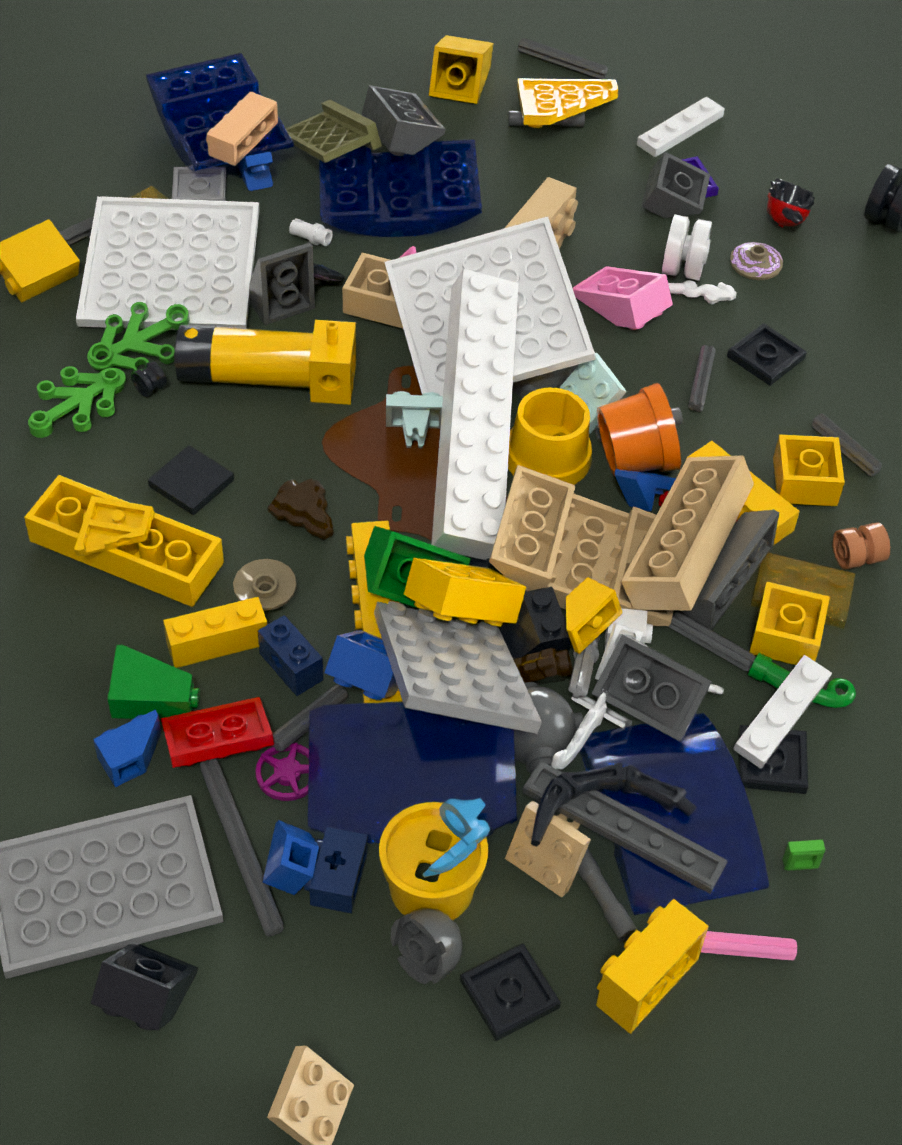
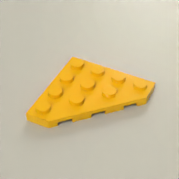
(557, 99)

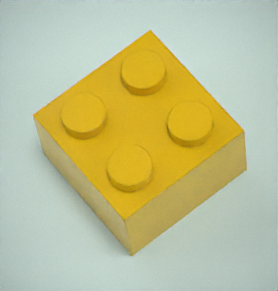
(808, 469)
(789, 623)

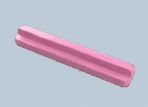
(750, 945)

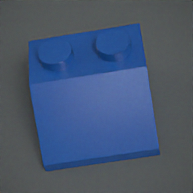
(362, 662)

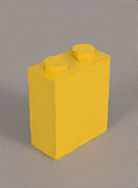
(36, 261)

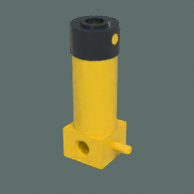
(271, 358)

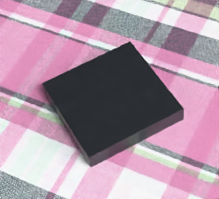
(766, 354)
(191, 480)
(785, 768)
(510, 992)

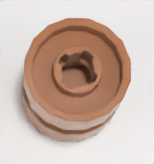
(866, 545)

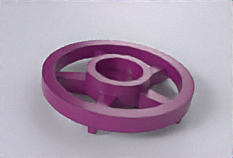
(286, 772)

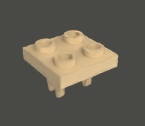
(557, 856)
(310, 1099)

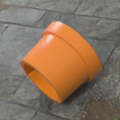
(640, 432)

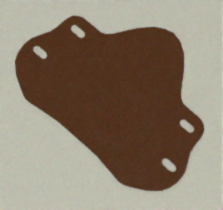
(381, 460)

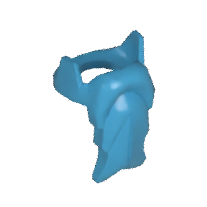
(463, 822)

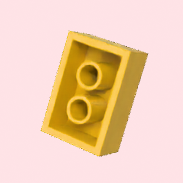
(464, 592)
(650, 964)

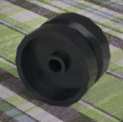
(886, 198)

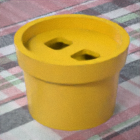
(535, 434)
(422, 837)

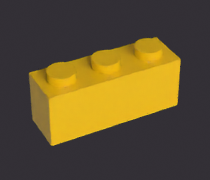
(214, 632)

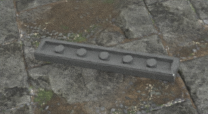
(635, 832)

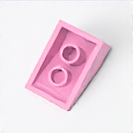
(625, 295)

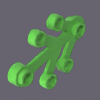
(135, 340)
(108, 381)

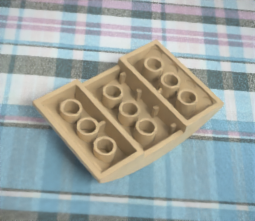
(563, 538)

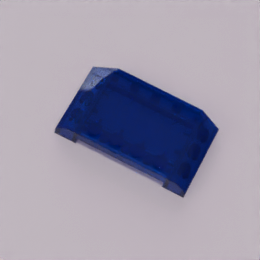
(388, 757)

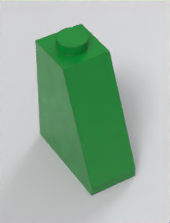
(146, 684)

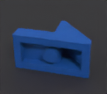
(256, 171)
(641, 487)

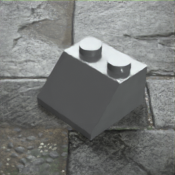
(675, 188)

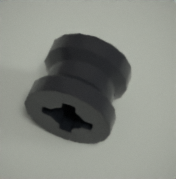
(148, 378)

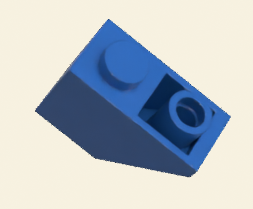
(129, 748)
(290, 858)

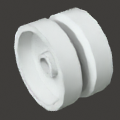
(686, 247)

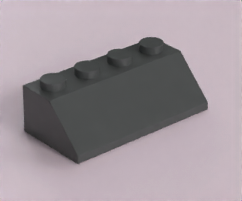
(401, 120)
(738, 560)

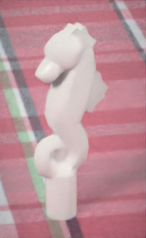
(711, 293)

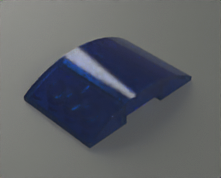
(198, 97)
(401, 193)
(719, 824)

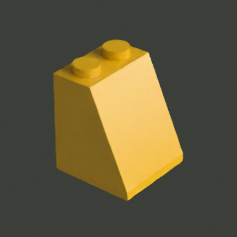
(460, 68)

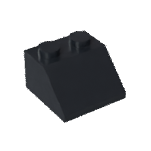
(538, 625)
(142, 986)

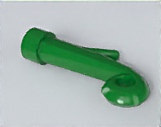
(770, 672)

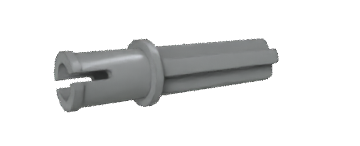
(583, 669)

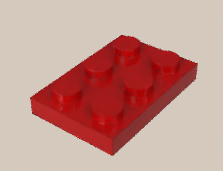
(217, 732)

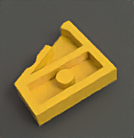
(112, 525)

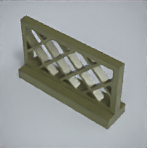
(334, 132)

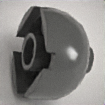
(428, 944)

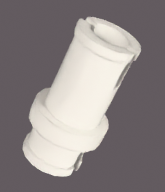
(314, 233)

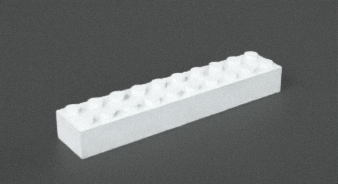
(475, 414)

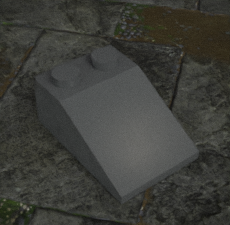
(283, 284)
(652, 687)

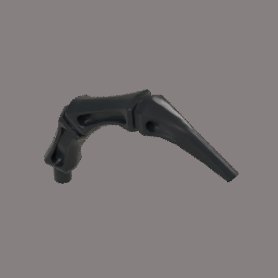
(612, 778)

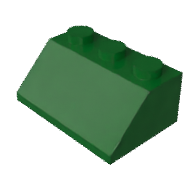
(390, 560)

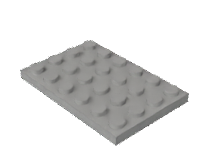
(455, 668)
(103, 886)

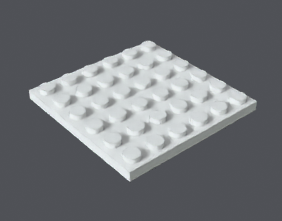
(169, 256)
(548, 316)

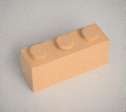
(242, 128)

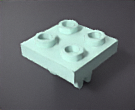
(595, 386)
(414, 414)

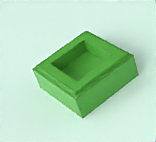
(803, 855)

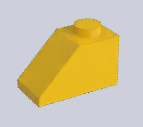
(589, 612)

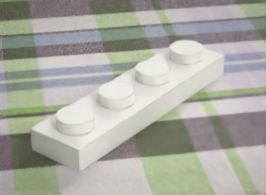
(680, 126)
(782, 711)

